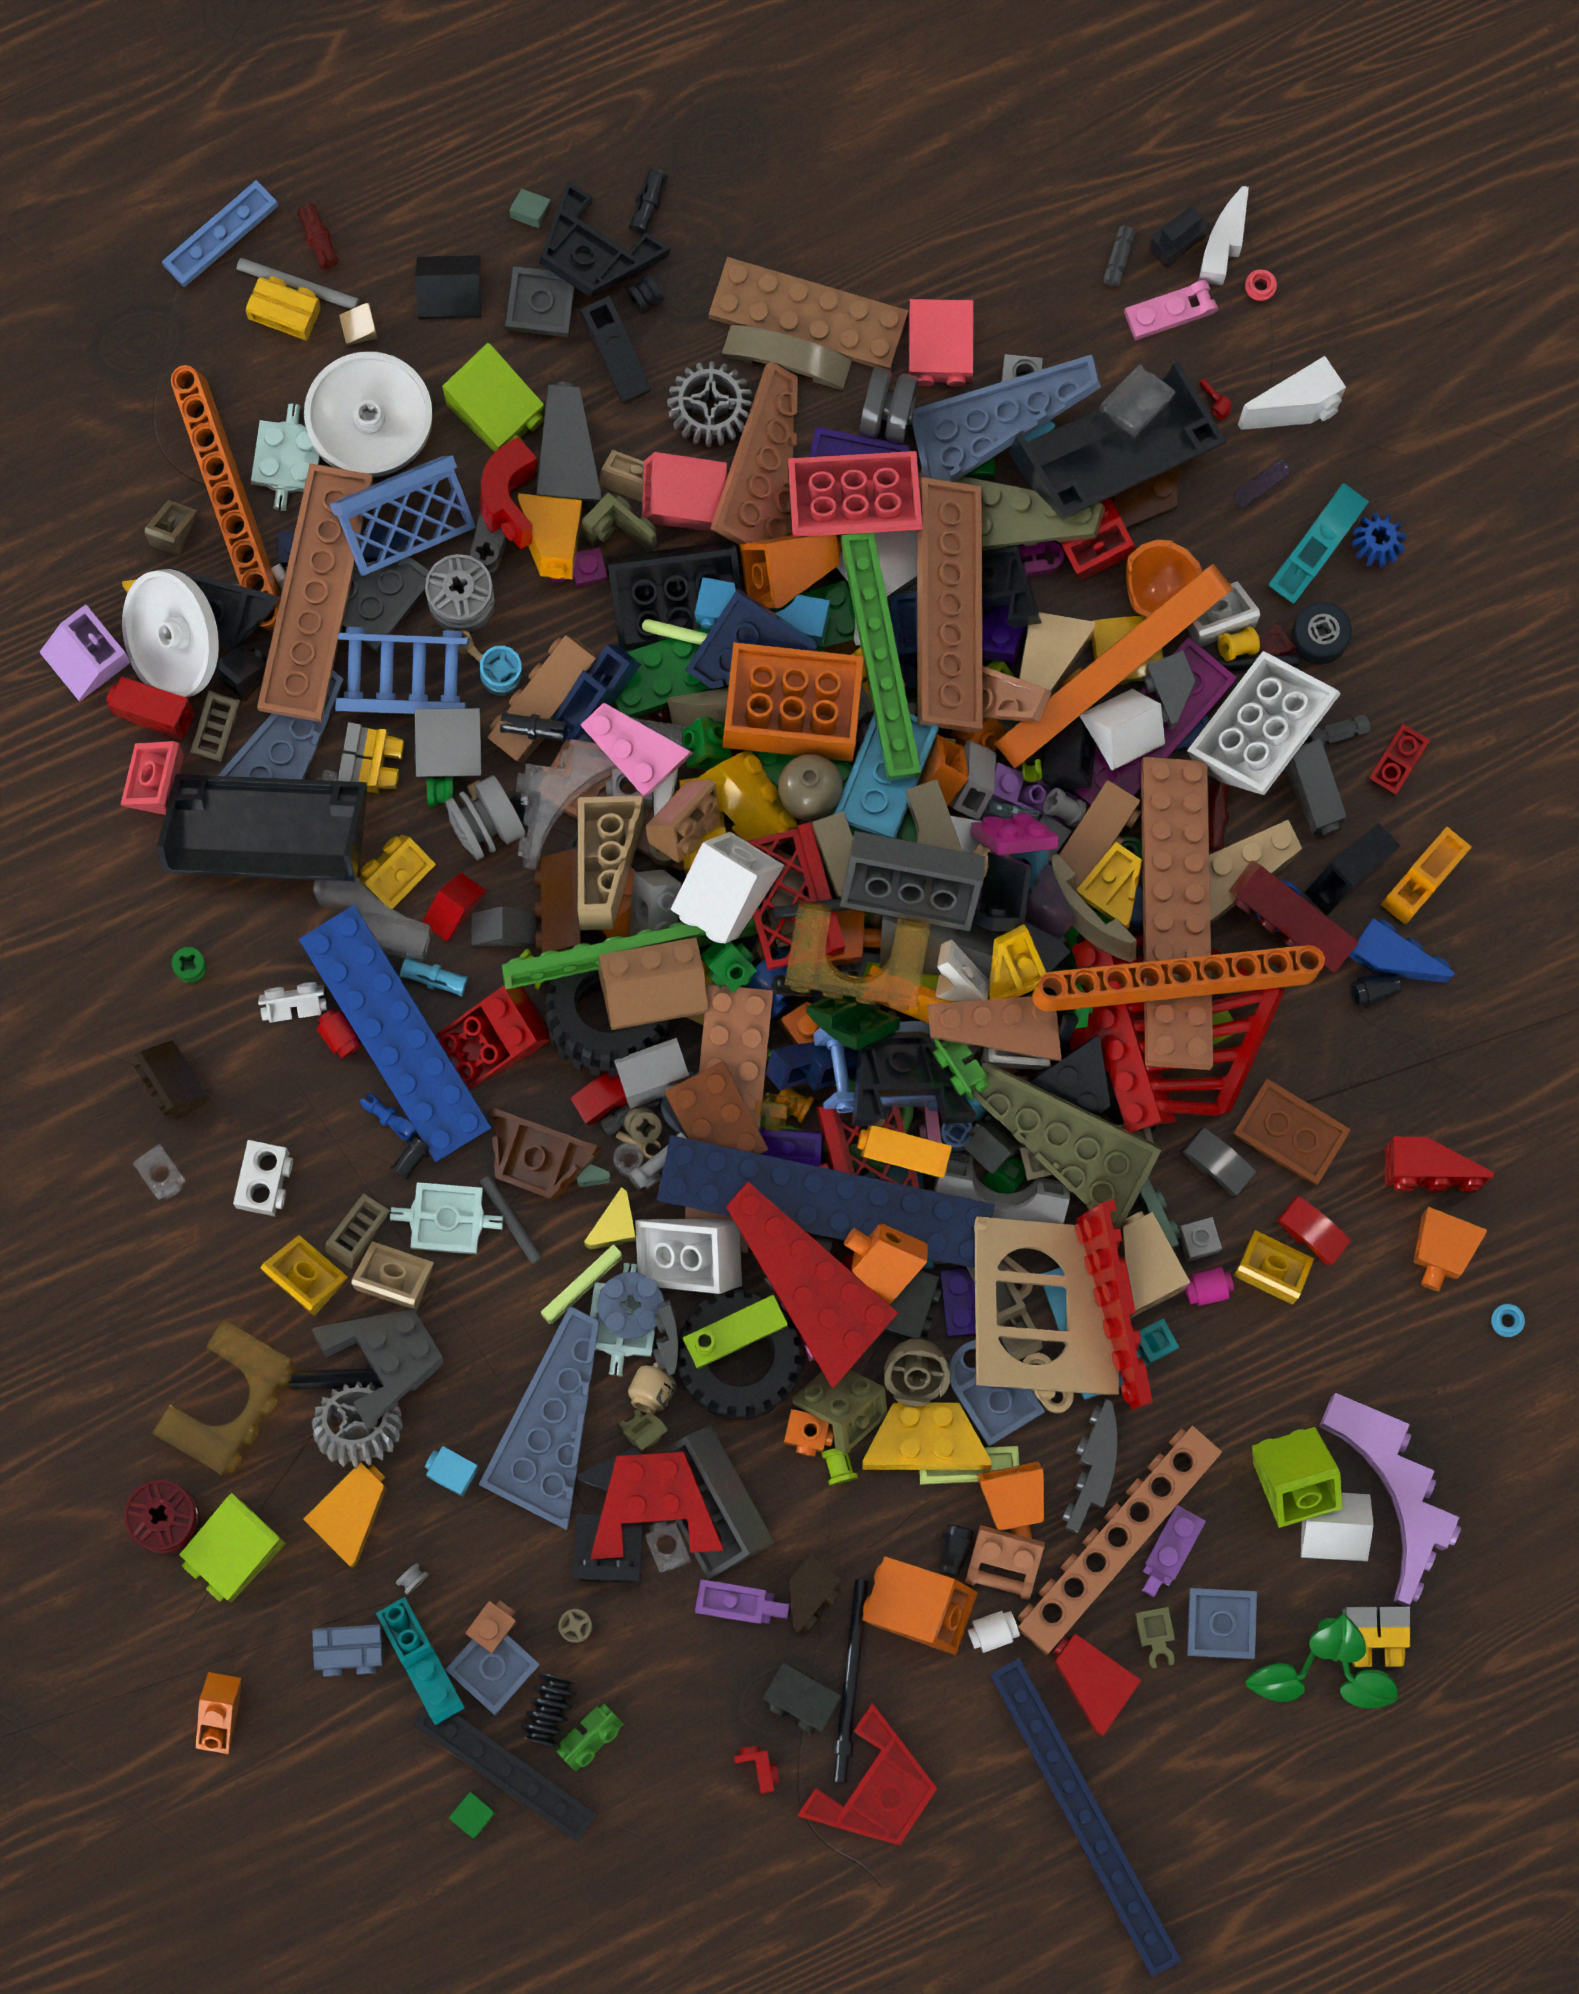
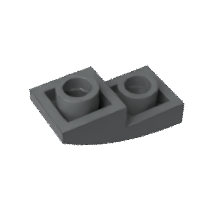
(1218, 1160)
(667, 1349)

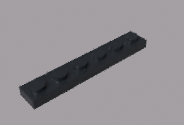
(510, 1773)

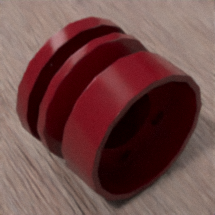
(166, 1536)

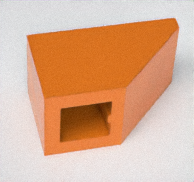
(218, 1712)

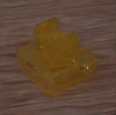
(777, 1109)

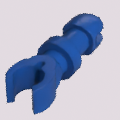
(388, 1116)

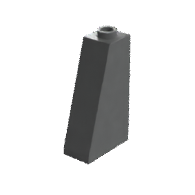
(566, 451)
(975, 943)

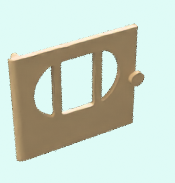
(1087, 1357)

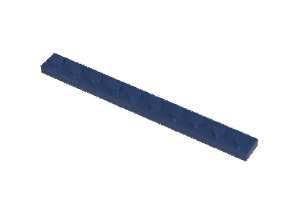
(1085, 1817)

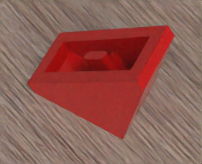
(453, 906)

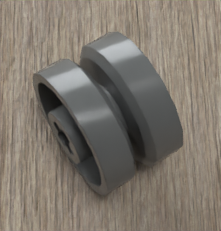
(893, 406)

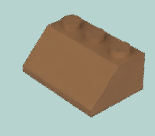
(653, 983)

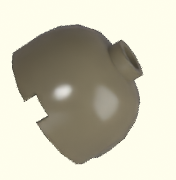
(810, 787)
(916, 1372)

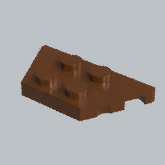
(1149, 498)
(538, 1155)

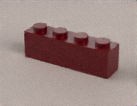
(1291, 915)

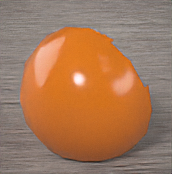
(1158, 573)

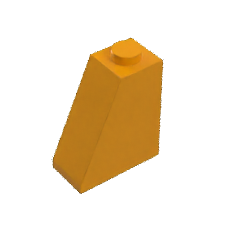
(554, 533)
(904, 1150)
(349, 1512)

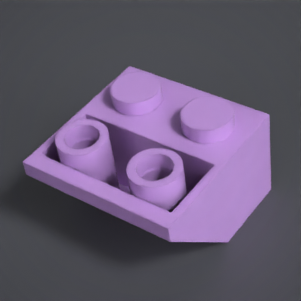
(83, 653)

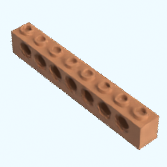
(1202, 1455)

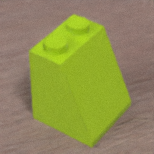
(493, 399)
(1298, 1476)
(231, 1549)

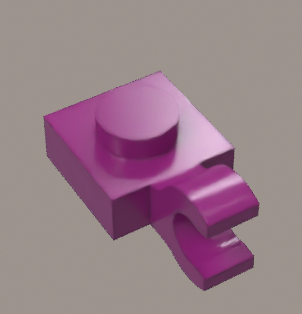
(588, 568)

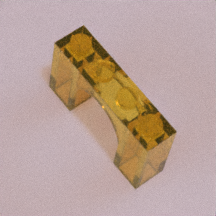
(894, 983)
(220, 1445)

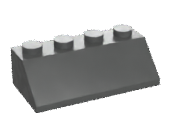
(912, 881)
(728, 1503)

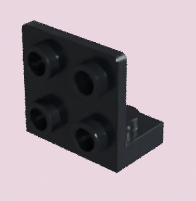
(1003, 894)
(612, 1570)

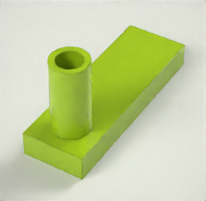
(735, 1331)

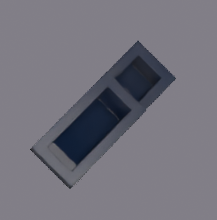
(905, 634)
(597, 686)
(806, 1063)

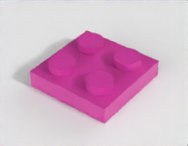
(1014, 834)

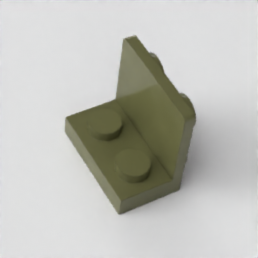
(610, 511)
(851, 1406)

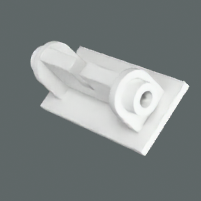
(280, 1002)

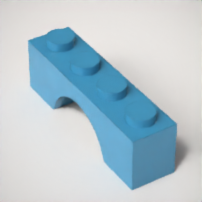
(804, 613)

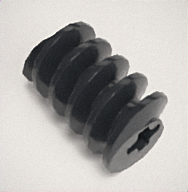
(548, 1710)

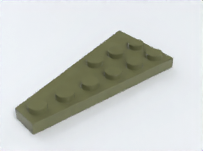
(1023, 517)
(1075, 1145)

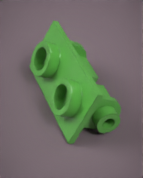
(967, 1076)
(580, 1749)

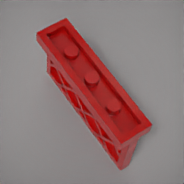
(814, 882)
(838, 1146)

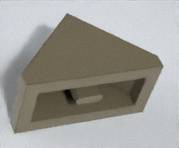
(171, 527)

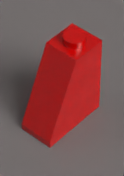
(151, 708)
(1094, 1681)

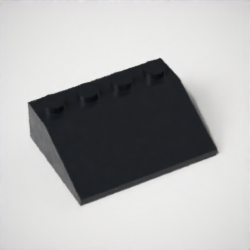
(665, 587)

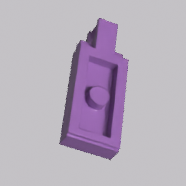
(1171, 1549)
(738, 1603)

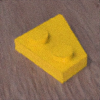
(1113, 884)

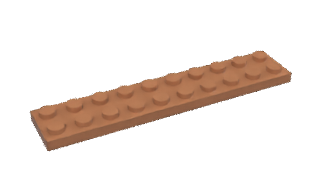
(1176, 905)

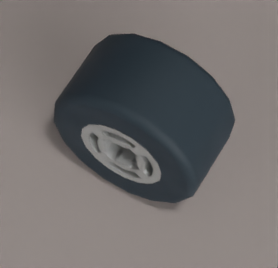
(1316, 644)

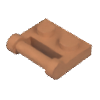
(1006, 1552)

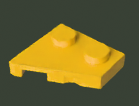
(1014, 965)

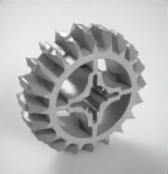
(698, 404)
(353, 1440)

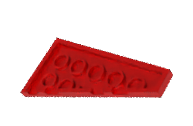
(822, 1296)
(1115, 1297)

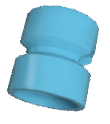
(500, 670)

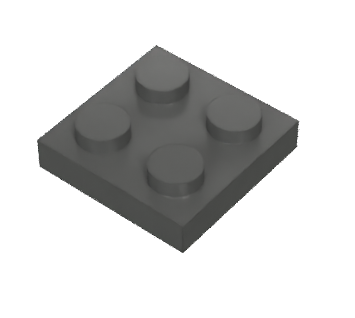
(539, 303)

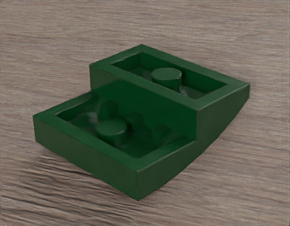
(852, 1021)

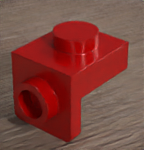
(766, 1772)

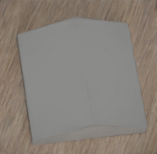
(651, 1072)

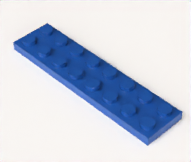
(395, 1033)

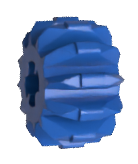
(1366, 539)

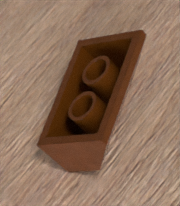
(558, 902)

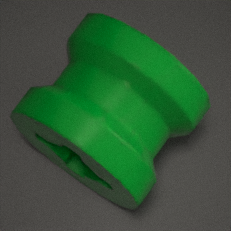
(439, 789)
(194, 969)

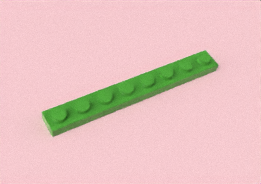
(880, 656)
(585, 956)

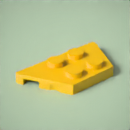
(926, 1439)

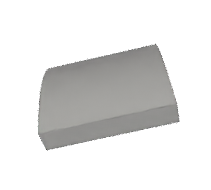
(448, 742)

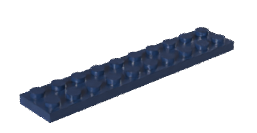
(821, 1198)

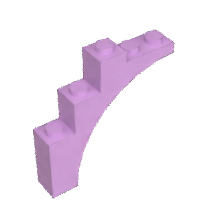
(1421, 1524)

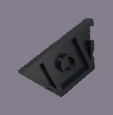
(235, 608)
(1078, 1077)

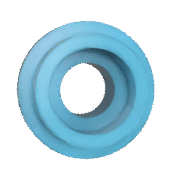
(1512, 1311)

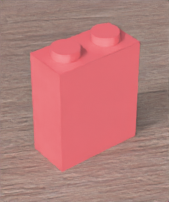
(941, 341)
(682, 490)

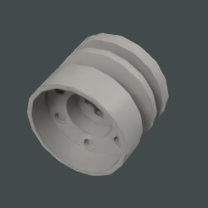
(456, 610)
(484, 818)

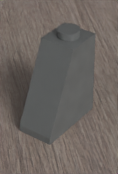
(1316, 789)

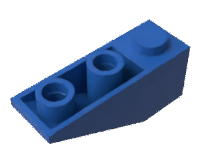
(1389, 954)

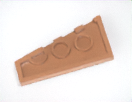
(1011, 697)
(999, 1025)

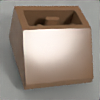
(685, 819)

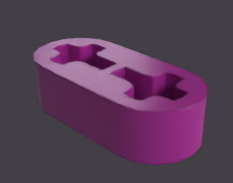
(1041, 567)

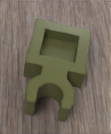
(643, 1430)
(1155, 1630)

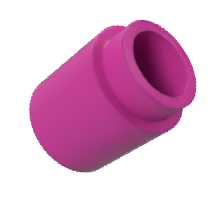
(1209, 1286)

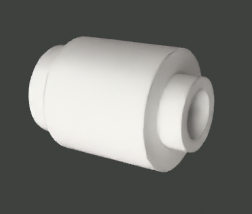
(993, 1631)

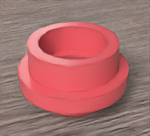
(1264, 277)

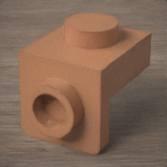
(492, 1625)

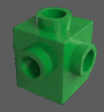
(706, 742)
(729, 964)

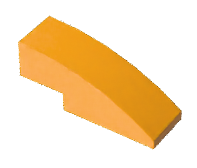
(1426, 875)

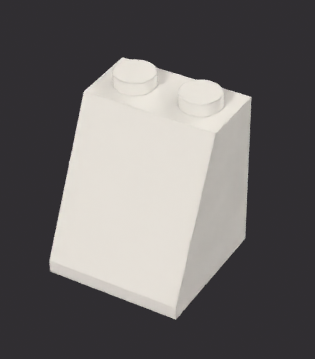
(725, 886)

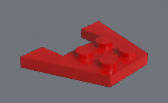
(653, 1490)
(887, 1796)

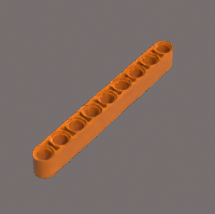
(224, 483)
(1115, 664)
(1166, 987)

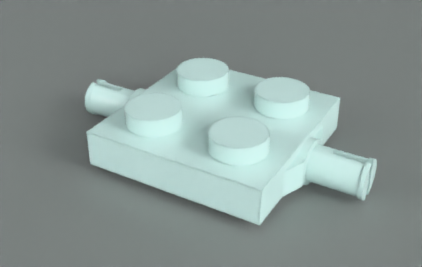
(283, 457)
(446, 1218)
(616, 1346)

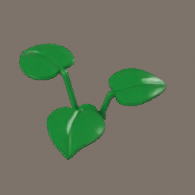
(1334, 1641)

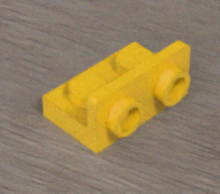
(395, 870)

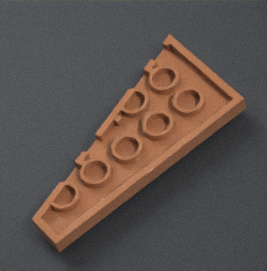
(757, 488)

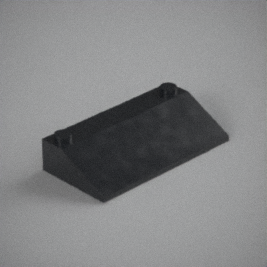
(1099, 459)
(263, 827)

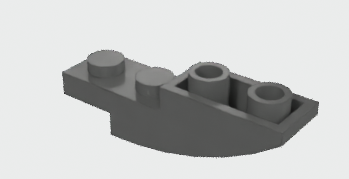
(1099, 1455)

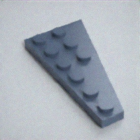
(979, 424)
(283, 744)
(543, 1441)

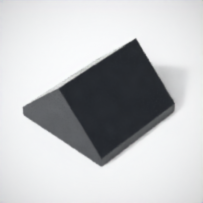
(448, 287)

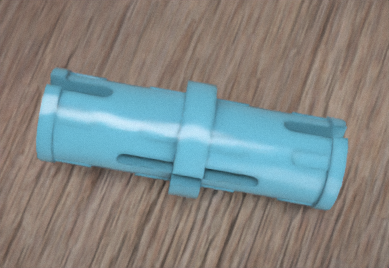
(434, 976)

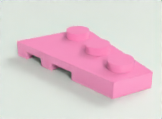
(634, 748)

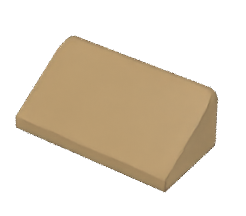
(623, 475)

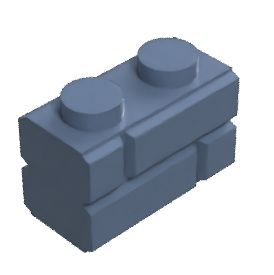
(347, 1649)

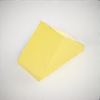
(614, 1225)

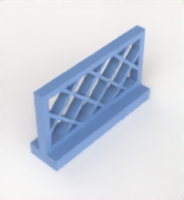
(391, 489)

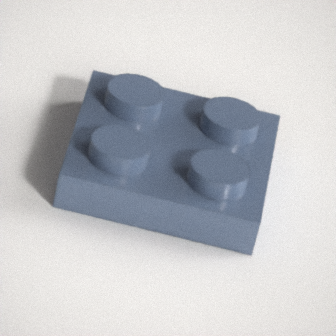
(1222, 1623)
(493, 1676)

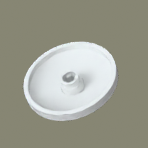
(368, 413)
(170, 632)

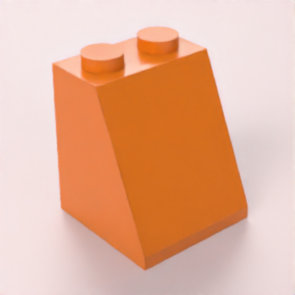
(787, 566)
(919, 1605)

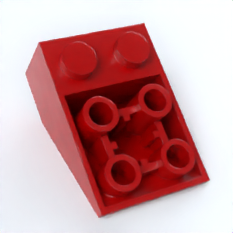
(1099, 553)
(494, 1035)
(1430, 1164)

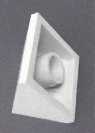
(1226, 616)
(1125, 727)
(1340, 1533)

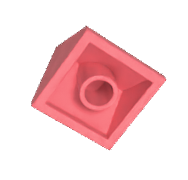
(152, 776)

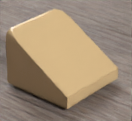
(358, 325)

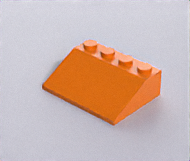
(793, 701)

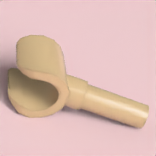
(469, 648)
(628, 1139)

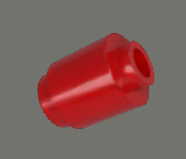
(338, 1033)

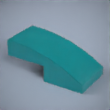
(1156, 1342)

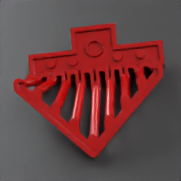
(1141, 1088)

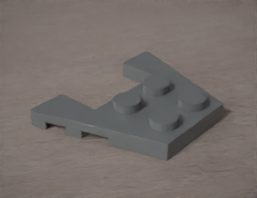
(396, 1350)

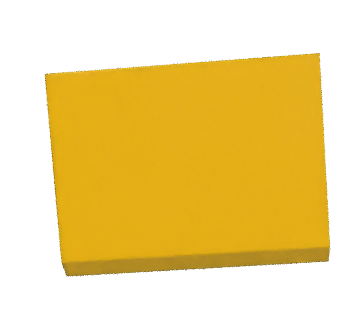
(1274, 1267)
(304, 1274)

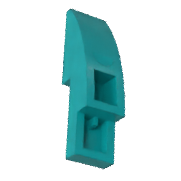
(1318, 543)
(420, 1660)

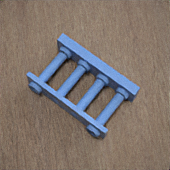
(385, 700)
(844, 1099)

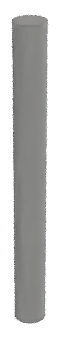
(294, 282)

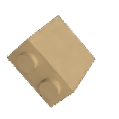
(1054, 649)
(1151, 1262)

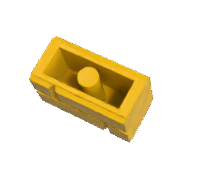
(283, 307)

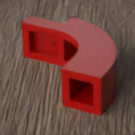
(503, 473)

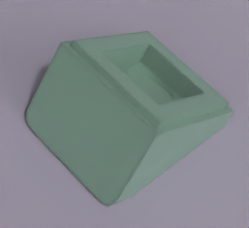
(529, 208)
(592, 1176)

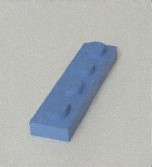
(220, 233)

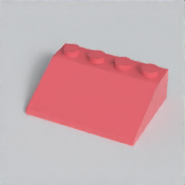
(854, 494)

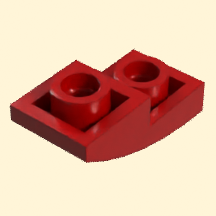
(1399, 759)
(599, 1098)
(1314, 1229)

